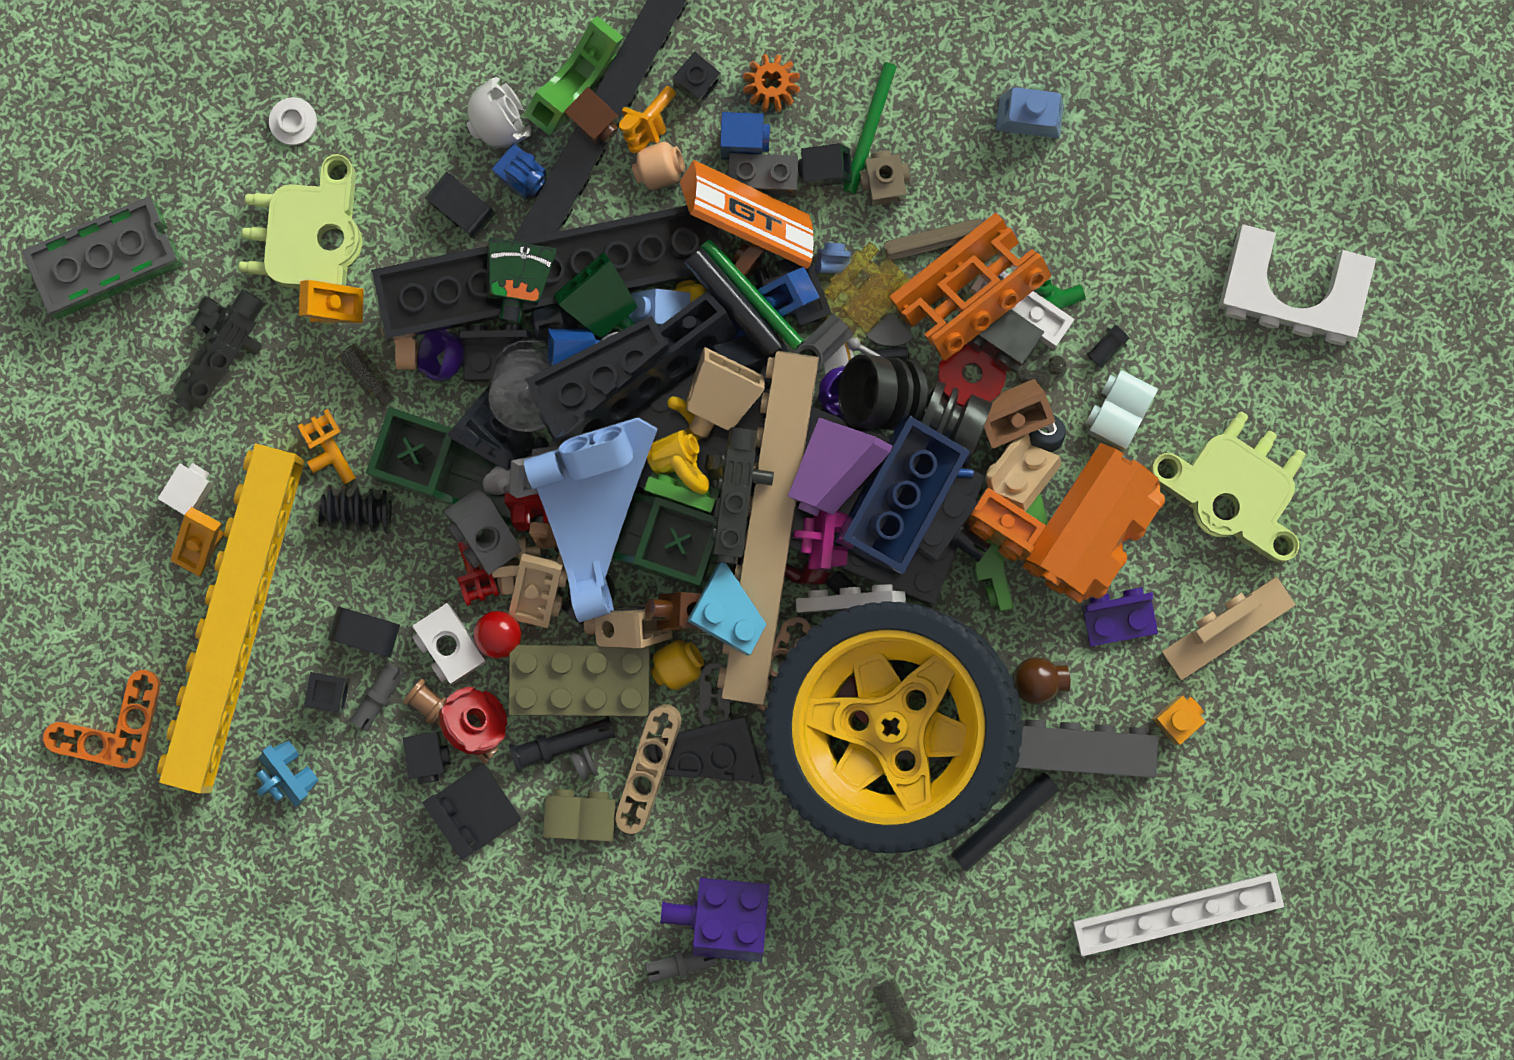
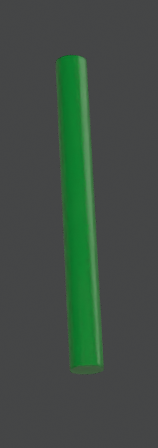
(870, 125)
(753, 295)

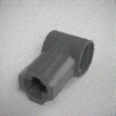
(826, 339)

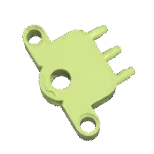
(296, 225)
(1244, 476)

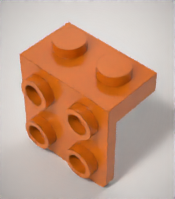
(1005, 526)

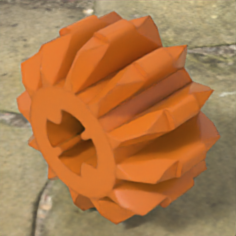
(771, 71)

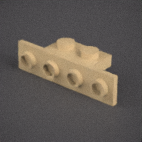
(1225, 630)

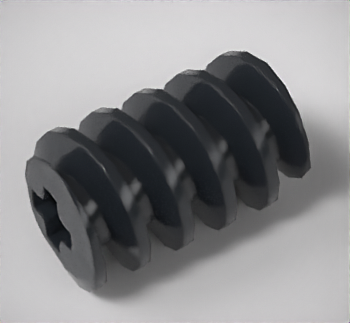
(355, 509)

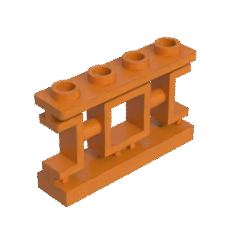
(957, 269)

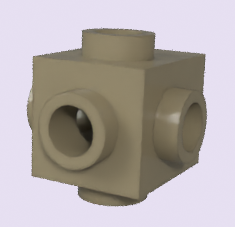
(880, 189)

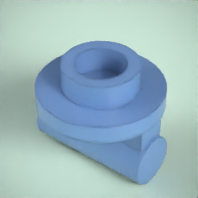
(832, 258)

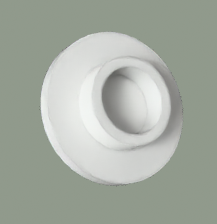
(293, 121)
(497, 481)

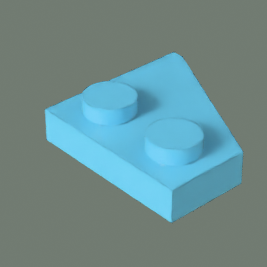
(728, 612)

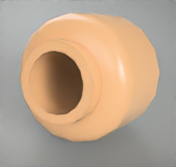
(658, 166)

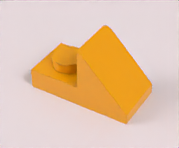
(330, 302)
(196, 541)

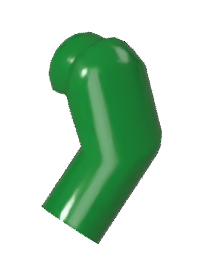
(1059, 297)

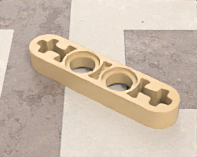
(652, 770)

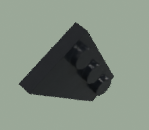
(714, 751)

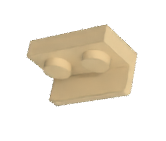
(1022, 472)
(537, 589)

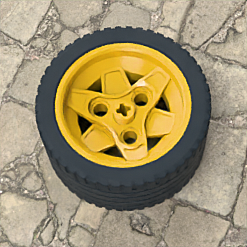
(806, 713)

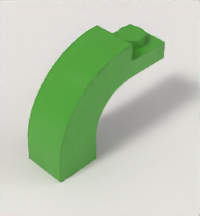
(582, 70)
(992, 565)

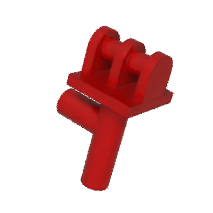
(475, 578)

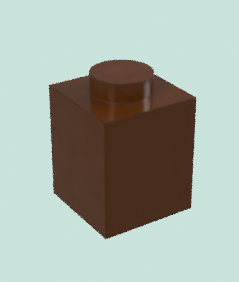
(592, 117)

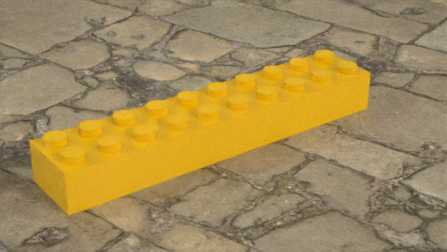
(231, 619)

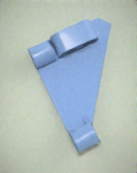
(586, 500)

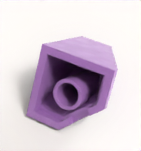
(835, 466)

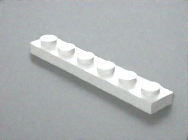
(1178, 914)

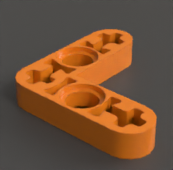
(111, 741)

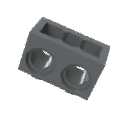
(767, 173)

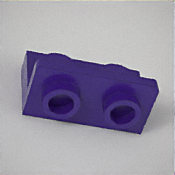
(1120, 618)

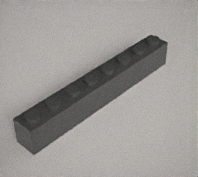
(1079, 750)

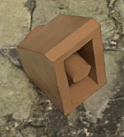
(1017, 413)

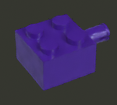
(726, 919)

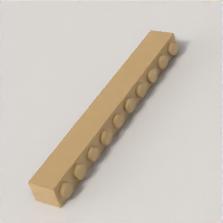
(771, 517)

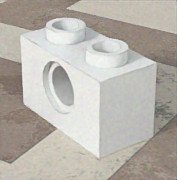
(439, 625)

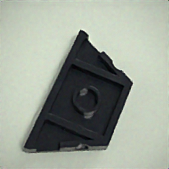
(488, 436)

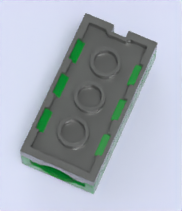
(102, 258)

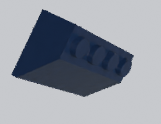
(902, 496)

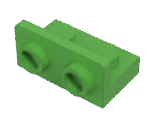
(673, 489)

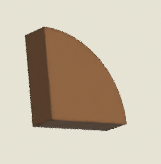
(542, 535)

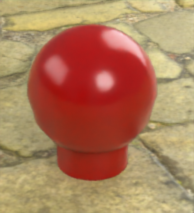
(497, 634)

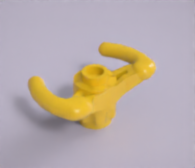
(679, 452)

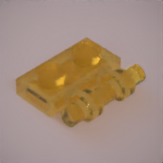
(872, 297)

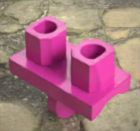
(818, 540)

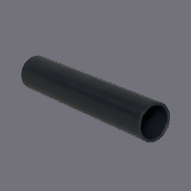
(734, 302)
(1005, 821)

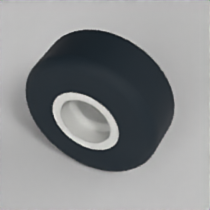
(1052, 440)

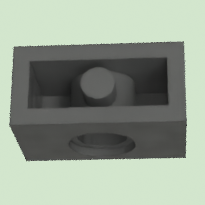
(496, 542)

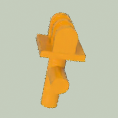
(647, 126)
(332, 453)

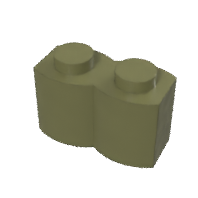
(579, 817)

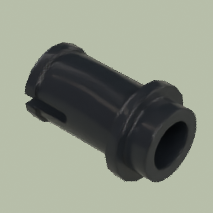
(1108, 346)

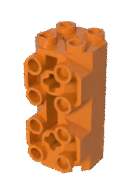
(1086, 534)

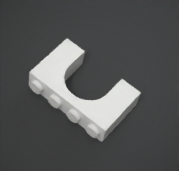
(1249, 294)

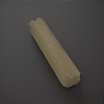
(929, 240)

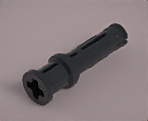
(544, 749)

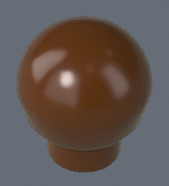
(1040, 680)

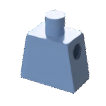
(1030, 112)

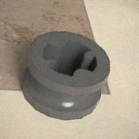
(584, 764)

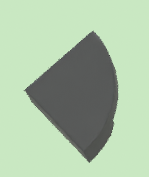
(890, 333)

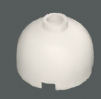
(492, 113)

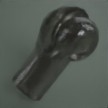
(1047, 375)

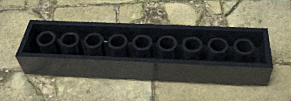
(454, 291)

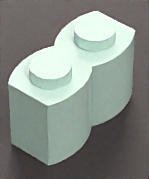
(1121, 410)

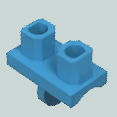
(276, 763)

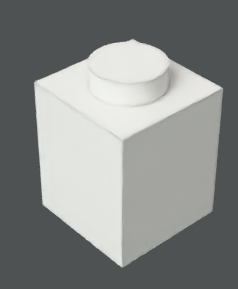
(186, 488)

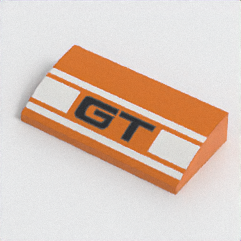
(748, 213)

